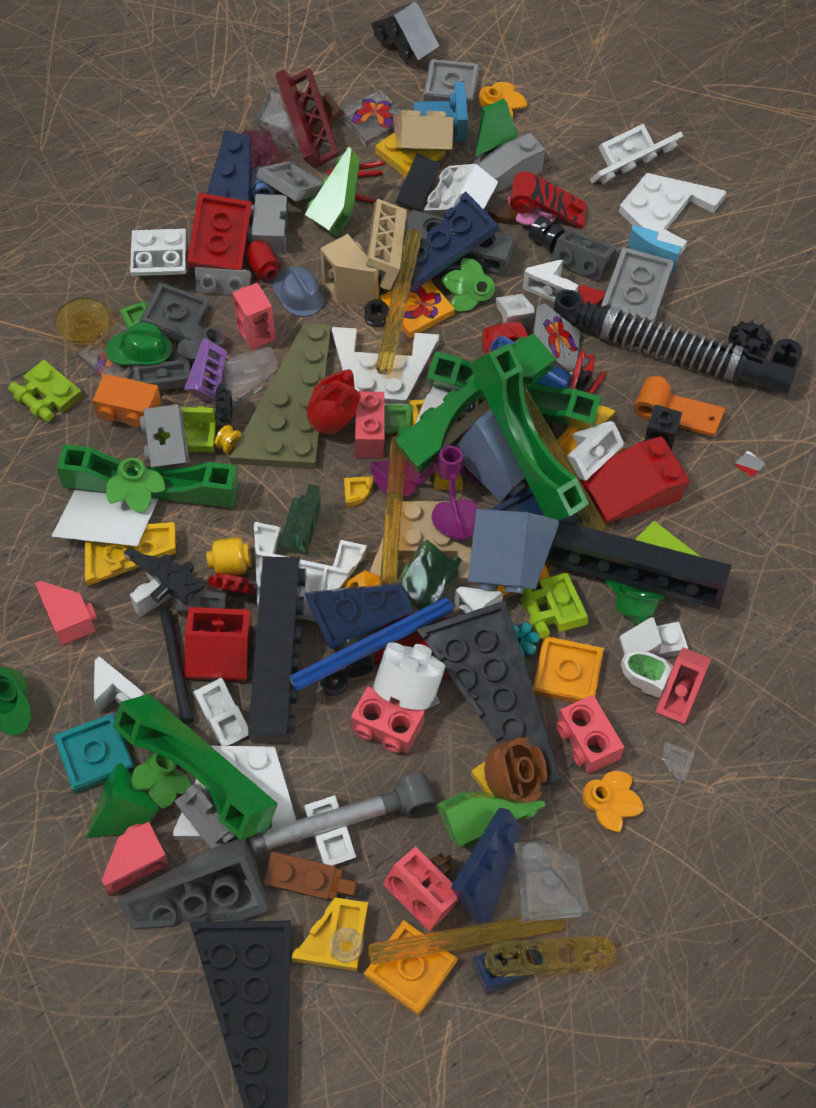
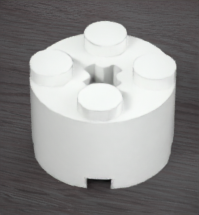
(409, 675)

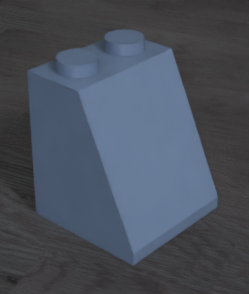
(491, 458)
(510, 549)

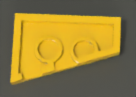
(108, 559)

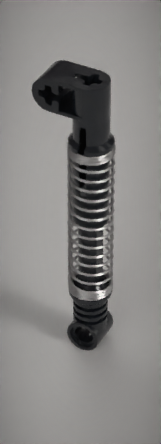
(732, 362)

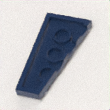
(232, 168)

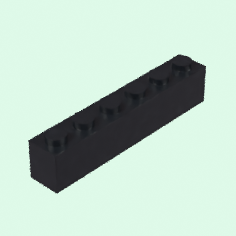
(639, 564)
(276, 650)

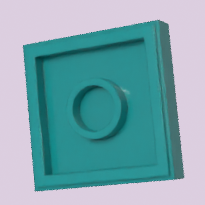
(92, 752)

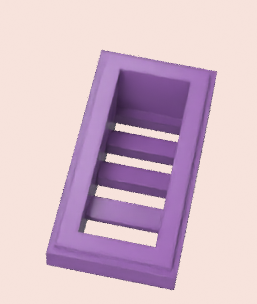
(196, 377)

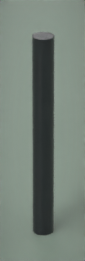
(176, 667)

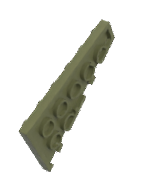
(279, 427)

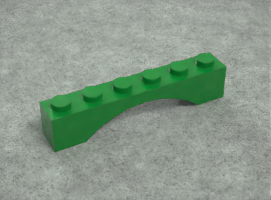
(502, 385)
(555, 404)
(425, 439)
(200, 484)
(238, 800)

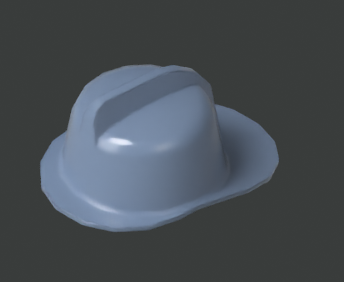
(298, 291)

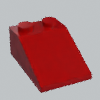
(637, 481)

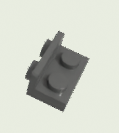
(583, 254)

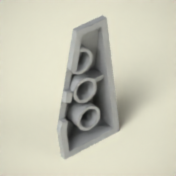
(512, 157)

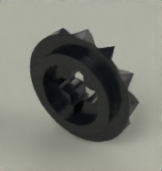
(758, 346)
(223, 406)

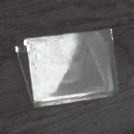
(275, 118)

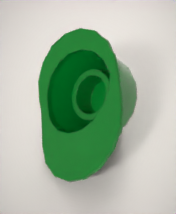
(139, 346)
(634, 602)
(14, 705)

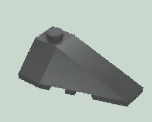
(208, 887)

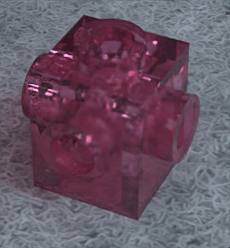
(263, 147)

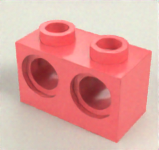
(254, 316)
(370, 425)
(390, 717)
(596, 732)
(421, 888)

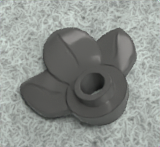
(192, 338)

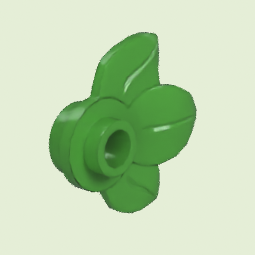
(464, 284)
(134, 489)
(160, 779)

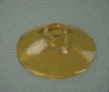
(81, 312)

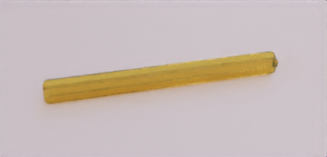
(398, 302)
(589, 513)
(392, 515)
(459, 938)

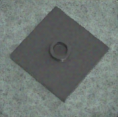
(173, 306)

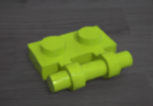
(51, 385)
(562, 601)

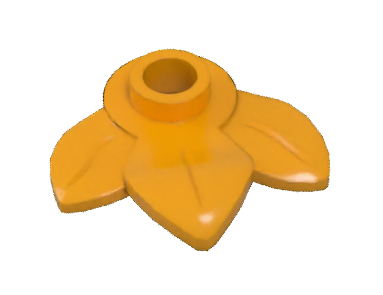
(499, 91)
(617, 799)

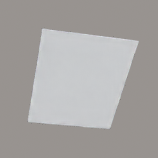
(95, 519)

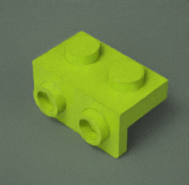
(199, 428)

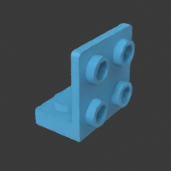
(455, 108)

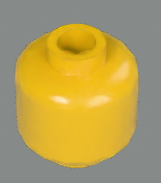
(229, 556)

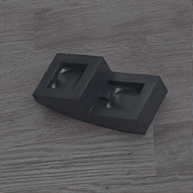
(418, 183)

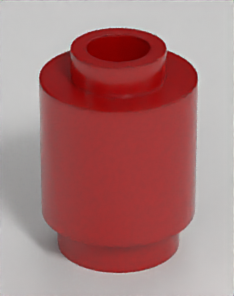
(262, 260)

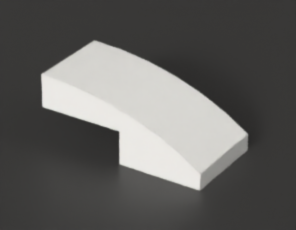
(221, 712)
(333, 845)

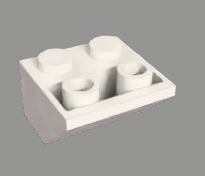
(454, 182)
(159, 252)

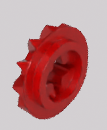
(232, 583)

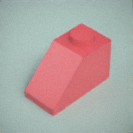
(67, 612)
(683, 685)
(134, 858)

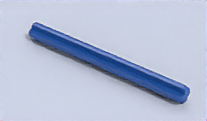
(371, 644)

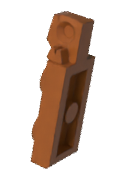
(307, 876)

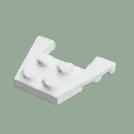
(661, 199)
(405, 373)
(318, 575)
(264, 770)

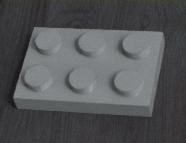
(638, 283)

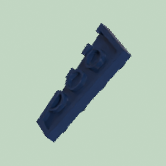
(454, 237)

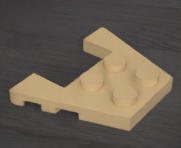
(418, 527)

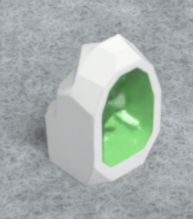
(647, 672)

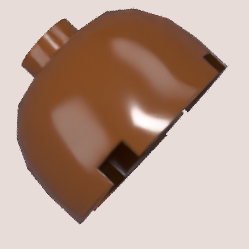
(515, 771)

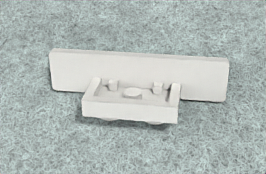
(628, 149)

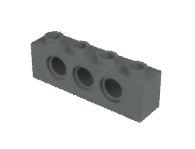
(491, 254)

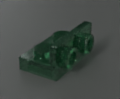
(301, 521)
(428, 575)

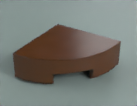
(503, 213)

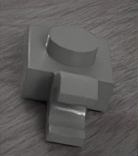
(205, 598)

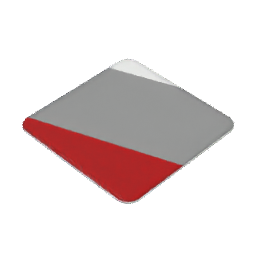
(749, 464)

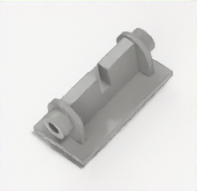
(221, 280)
(203, 816)

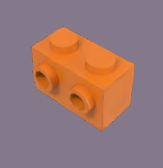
(124, 399)

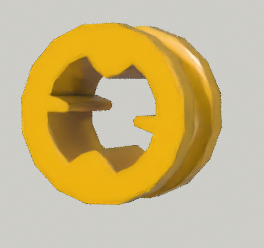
(227, 439)

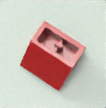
(218, 644)

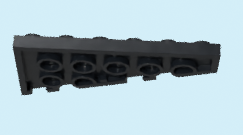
(492, 675)
(251, 997)

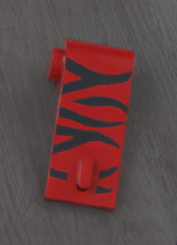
(533, 191)

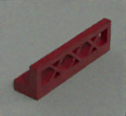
(299, 119)

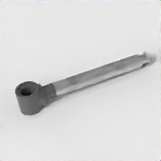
(409, 796)

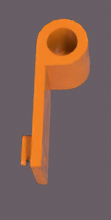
(696, 415)

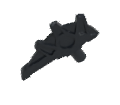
(172, 577)

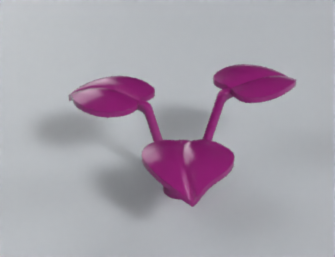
(451, 517)

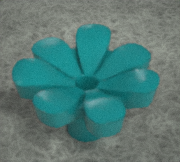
(526, 638)

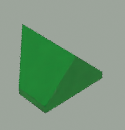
(495, 126)
(120, 806)

